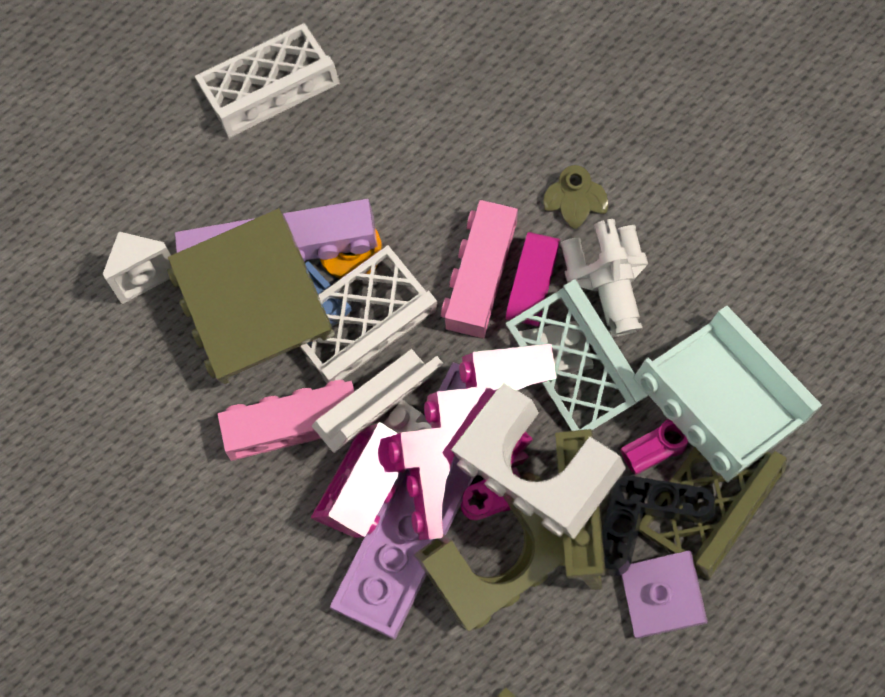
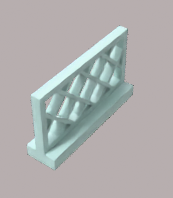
(600, 341)

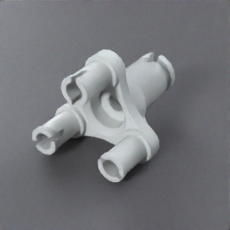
(610, 274)

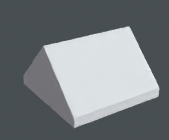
(136, 266)

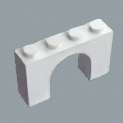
(562, 501)

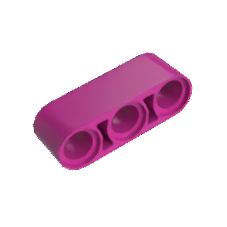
(533, 275)

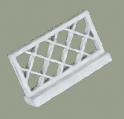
(276, 94)
(384, 331)

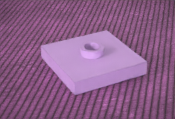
(664, 595)

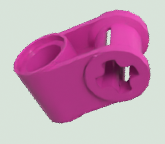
(492, 505)

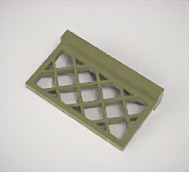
(733, 521)
(585, 552)

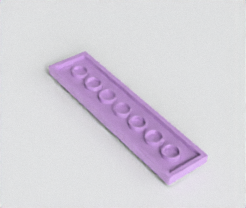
(385, 571)

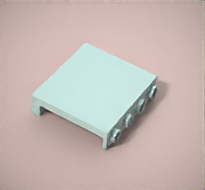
(727, 393)

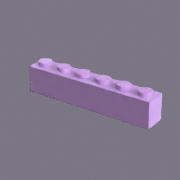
(317, 231)

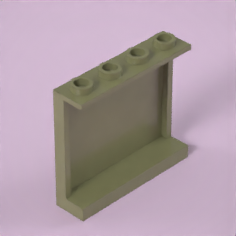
(248, 295)

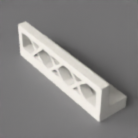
(374, 399)

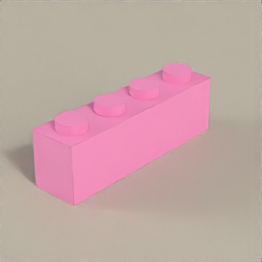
(480, 269)
(278, 421)

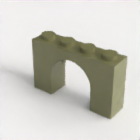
(478, 597)

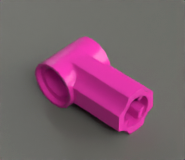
(652, 448)

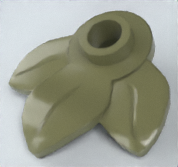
(578, 200)

